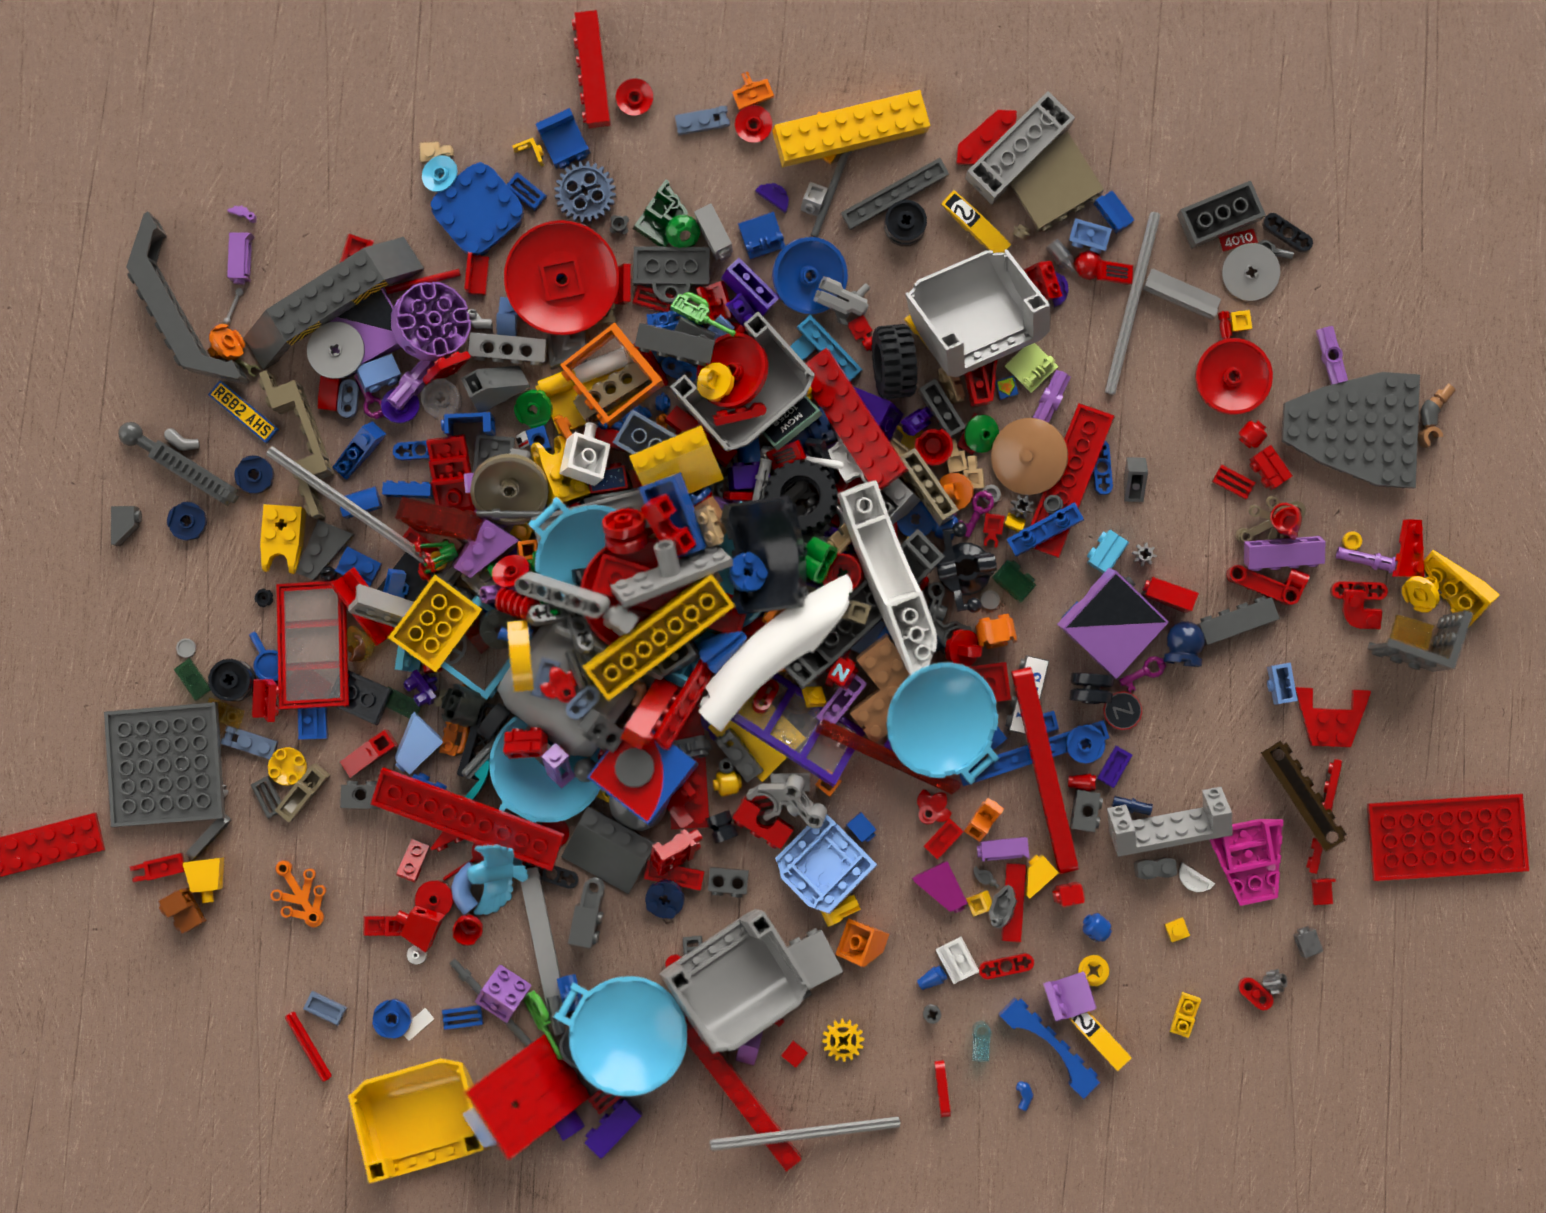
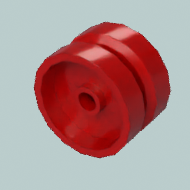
(625, 531)

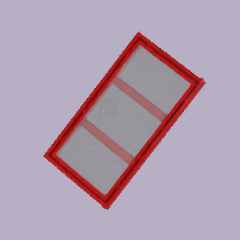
(311, 646)

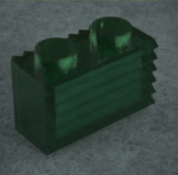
(1014, 581)

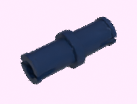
(1133, 805)

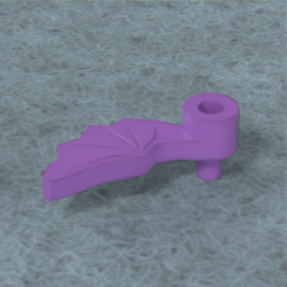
(243, 212)

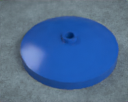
(805, 256)

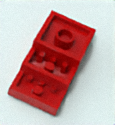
(447, 466)

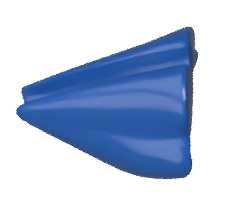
(719, 648)

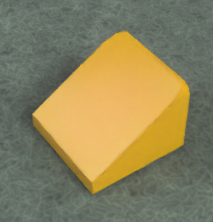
(1014, 523)
(979, 903)

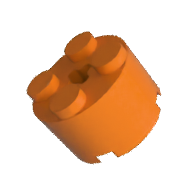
(995, 632)

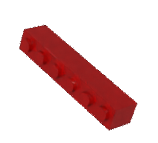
(592, 69)

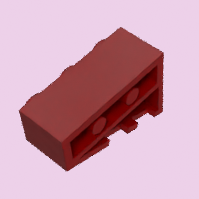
(981, 384)

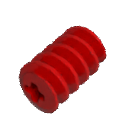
(514, 603)

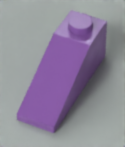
(841, 701)

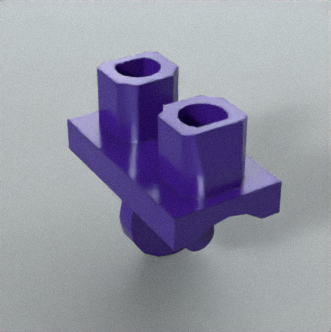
(740, 309)
(916, 421)
(424, 685)

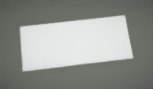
(418, 1023)

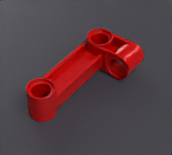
(1268, 587)

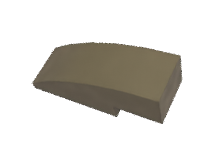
(302, 792)

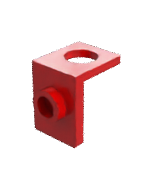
(1322, 891)

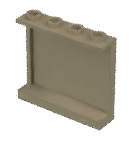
(1056, 183)

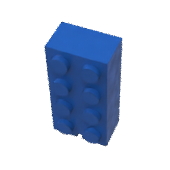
(684, 515)

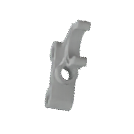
(794, 799)

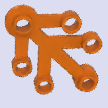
(301, 895)

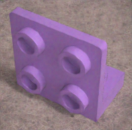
(502, 993)
(1070, 996)

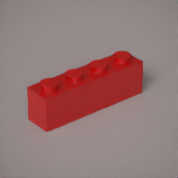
(648, 714)

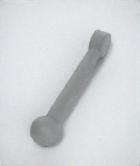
(239, 292)

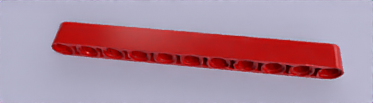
(1045, 770)

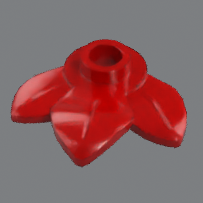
(558, 683)
(935, 805)

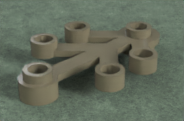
(1267, 524)

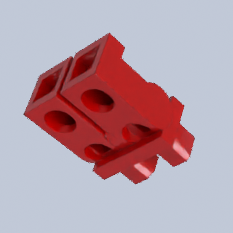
(675, 852)

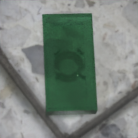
(192, 679)
(402, 704)

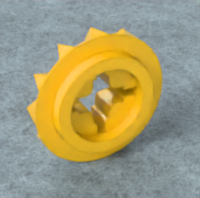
(1103, 969)

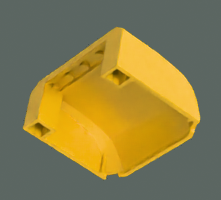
(414, 1119)

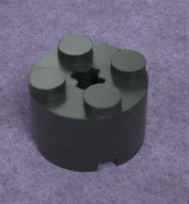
(489, 622)
(461, 705)

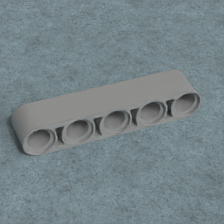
(571, 594)

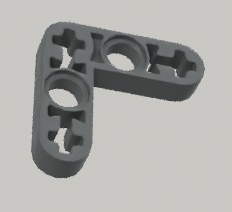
(565, 615)

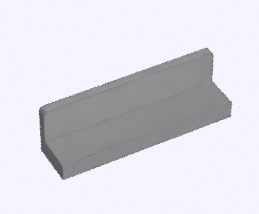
(1182, 294)
(379, 606)

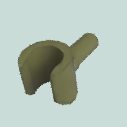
(247, 366)

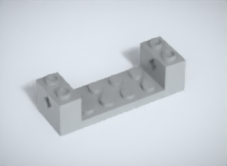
(1019, 147)
(1171, 829)

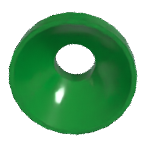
(679, 224)

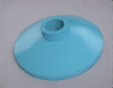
(435, 169)

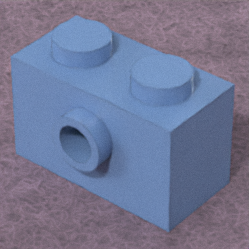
(378, 373)
(1281, 683)

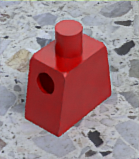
(420, 926)

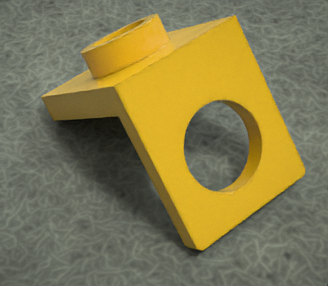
(527, 144)

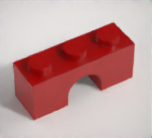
(657, 513)
(775, 833)

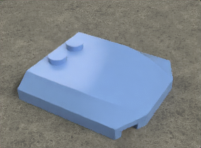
(824, 865)

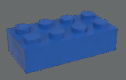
(407, 490)

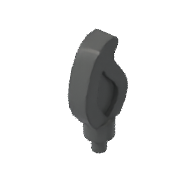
(985, 877)

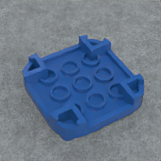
(477, 209)

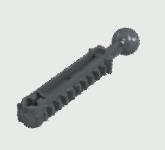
(132, 434)
(694, 747)

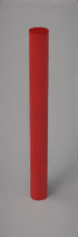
(433, 278)

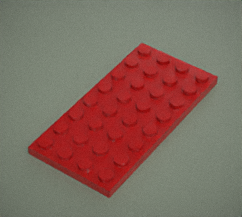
(1447, 837)

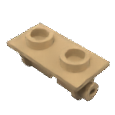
(953, 392)
(711, 533)
(840, 541)

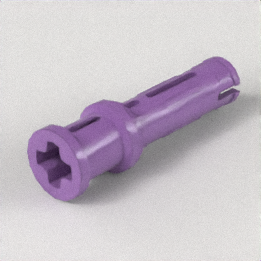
(1375, 561)

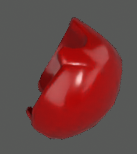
(1086, 264)
(467, 930)

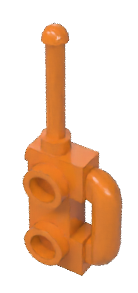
(450, 737)

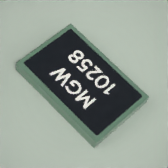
(792, 423)

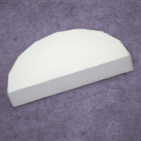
(1193, 880)

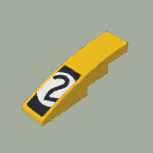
(975, 223)
(1101, 1039)

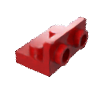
(1045, 279)

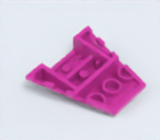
(1252, 859)

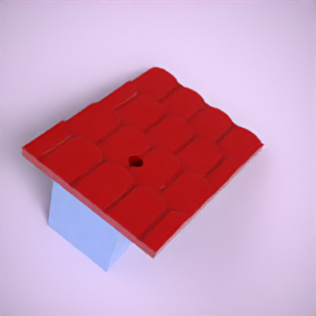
(523, 1098)

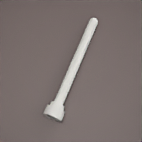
(823, 462)

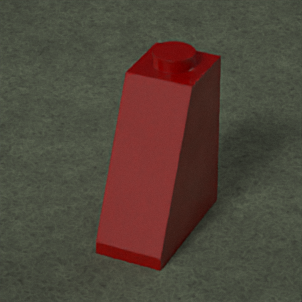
(1170, 594)

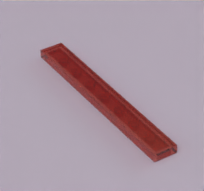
(881, 754)

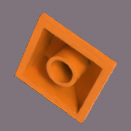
(861, 943)

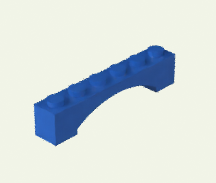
(1081, 1079)

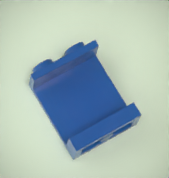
(563, 139)
(487, 419)

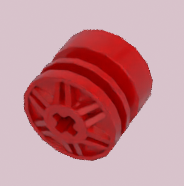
(848, 563)

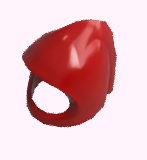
(1287, 520)

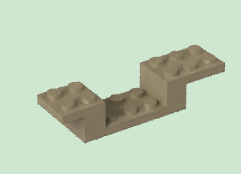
(292, 397)

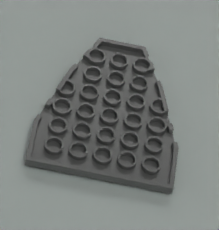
(1360, 427)

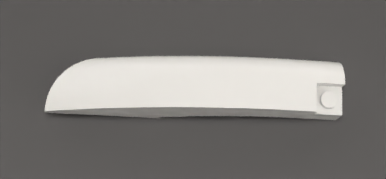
(889, 575)
(773, 648)

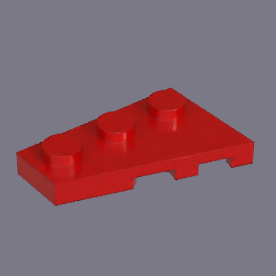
(1411, 553)

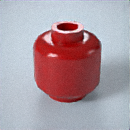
(1252, 434)

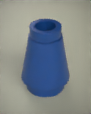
(932, 978)

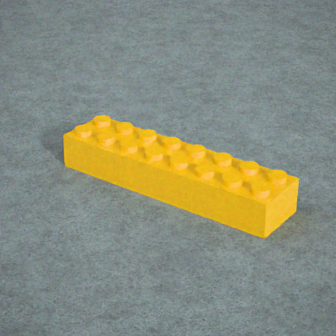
(851, 128)
(658, 636)

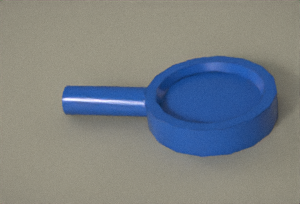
(266, 662)

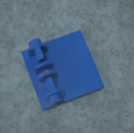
(761, 235)

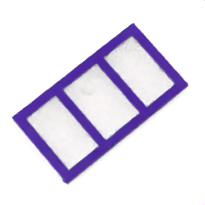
(791, 731)

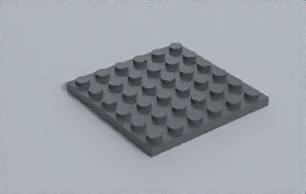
(164, 764)

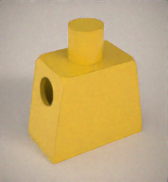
(205, 877)

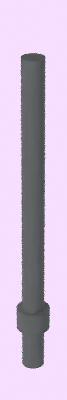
(830, 193)
(496, 514)
(465, 975)

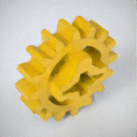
(849, 1045)

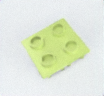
(1031, 366)

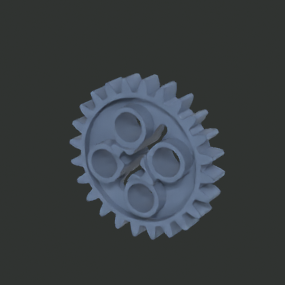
(578, 176)

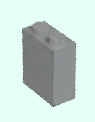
(713, 232)
(815, 957)

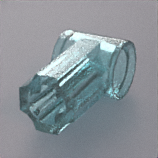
(981, 1043)

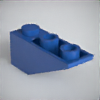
(359, 449)

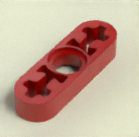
(1373, 585)
(1019, 957)
(942, 1088)

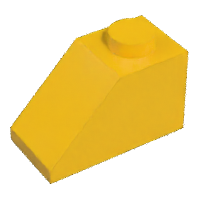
(1038, 874)

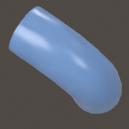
(462, 890)

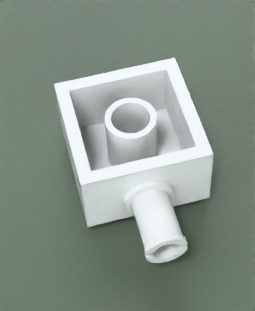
(585, 456)

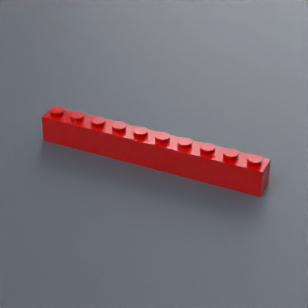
(742, 1097)

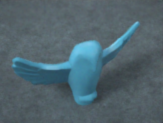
(496, 875)

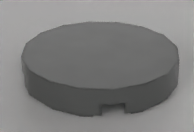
(634, 767)

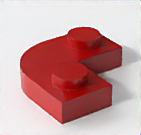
(1356, 614)

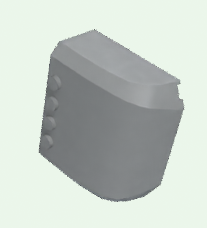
(978, 311)
(785, 386)
(552, 714)
(736, 982)

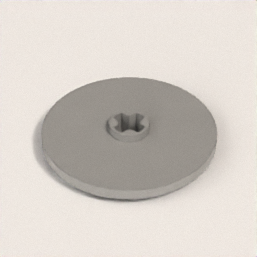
(1237, 265)
(342, 363)

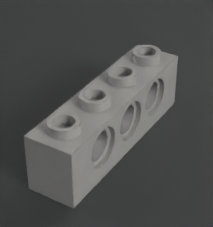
(478, 341)

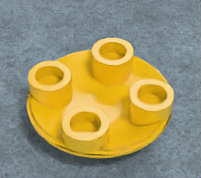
(287, 766)

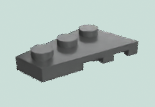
(322, 548)

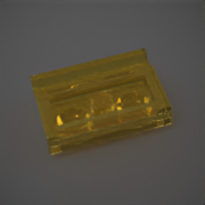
(1412, 632)

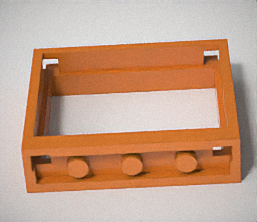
(590, 348)

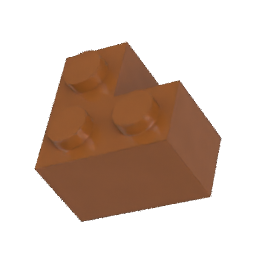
(183, 909)

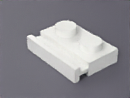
(957, 960)

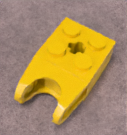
(560, 486)
(285, 541)

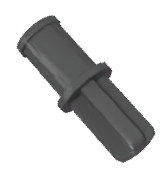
(554, 1006)

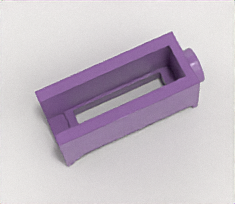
(239, 257)
(553, 760)
(1003, 849)

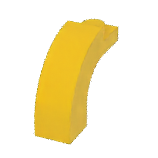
(520, 656)

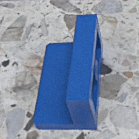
(1113, 211)

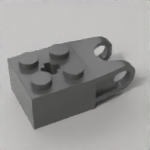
(587, 916)

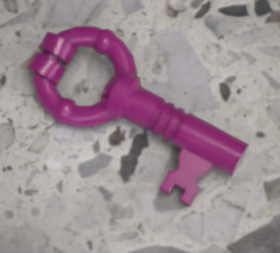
(369, 399)
(978, 511)
(1145, 671)

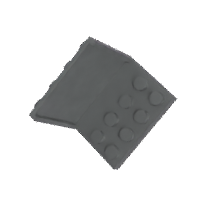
(1445, 645)

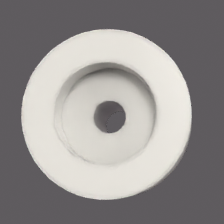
(421, 956)

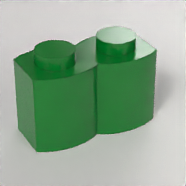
(818, 559)

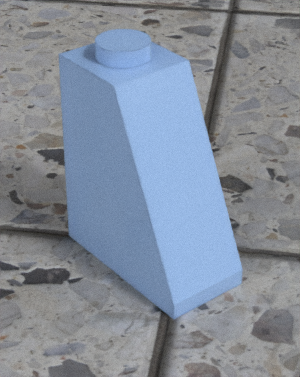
(416, 744)

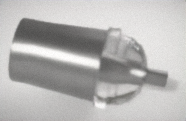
(1061, 255)

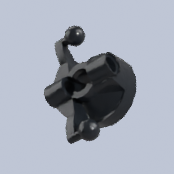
(962, 584)

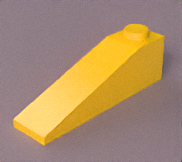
(1459, 586)

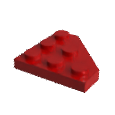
(985, 136)

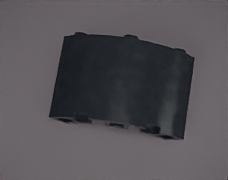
(774, 535)

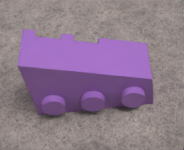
(488, 545)

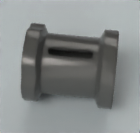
(926, 1012)

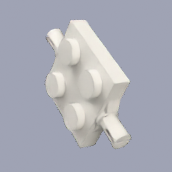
(851, 469)

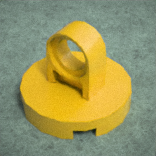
(715, 381)
(1421, 593)

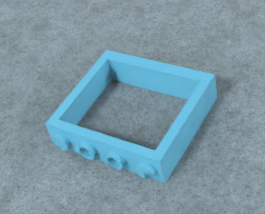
(491, 689)

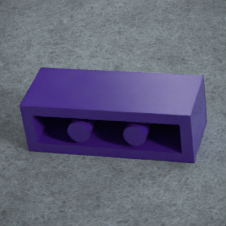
(753, 289)
(612, 1127)

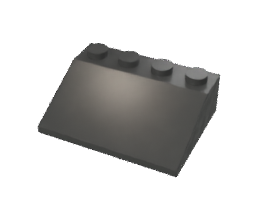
(608, 849)

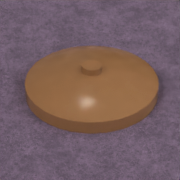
(1029, 456)

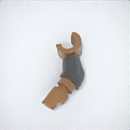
(1429, 415)

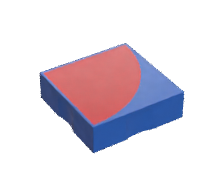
(649, 800)

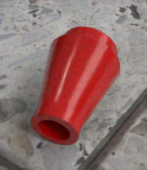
(1083, 782)

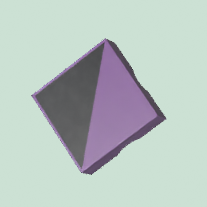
(373, 323)
(1113, 623)

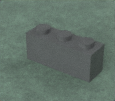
(941, 408)

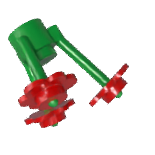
(448, 554)

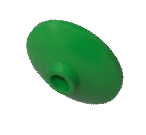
(975, 430)

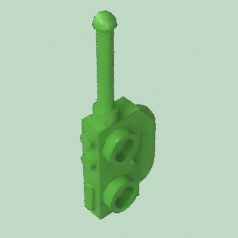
(697, 314)
(541, 1017)

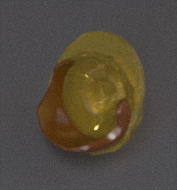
(360, 644)

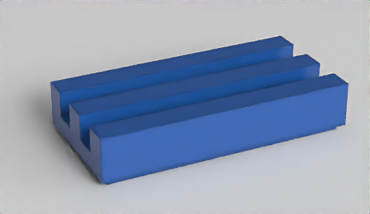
(537, 201)
(467, 1024)

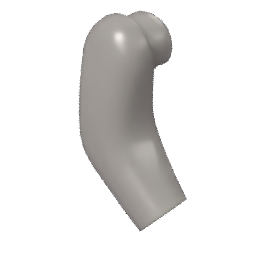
(180, 442)

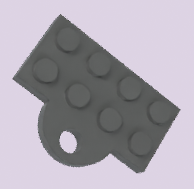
(671, 269)

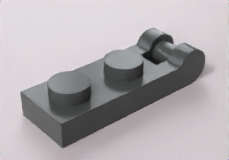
(739, 755)

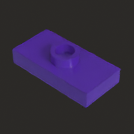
(1114, 766)

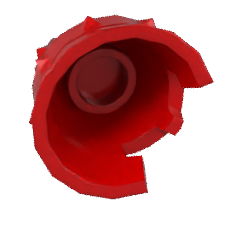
(934, 446)

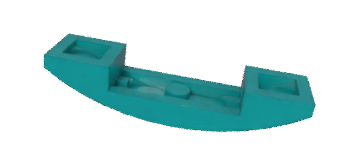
(483, 774)

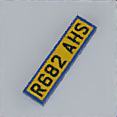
(243, 411)

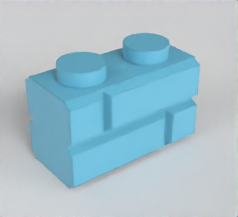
(1107, 551)

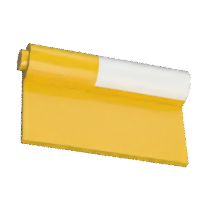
(589, 373)

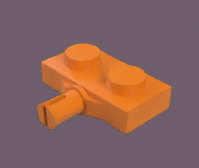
(752, 92)

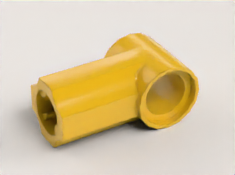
(845, 908)

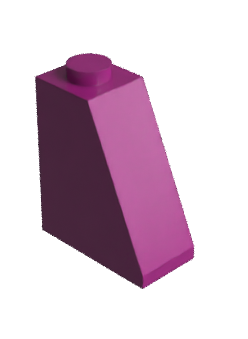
(942, 886)

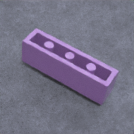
(1284, 552)

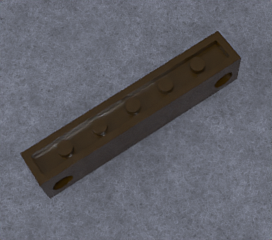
(1302, 795)

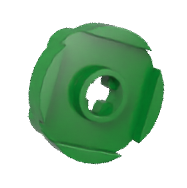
(528, 417)

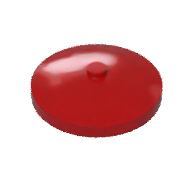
(747, 364)
(1233, 376)

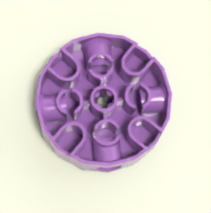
(430, 339)

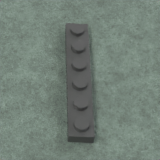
(895, 192)

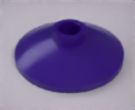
(400, 416)

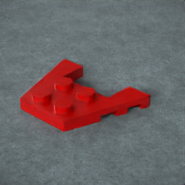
(1331, 726)

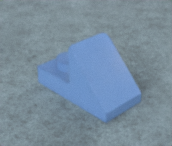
(506, 318)

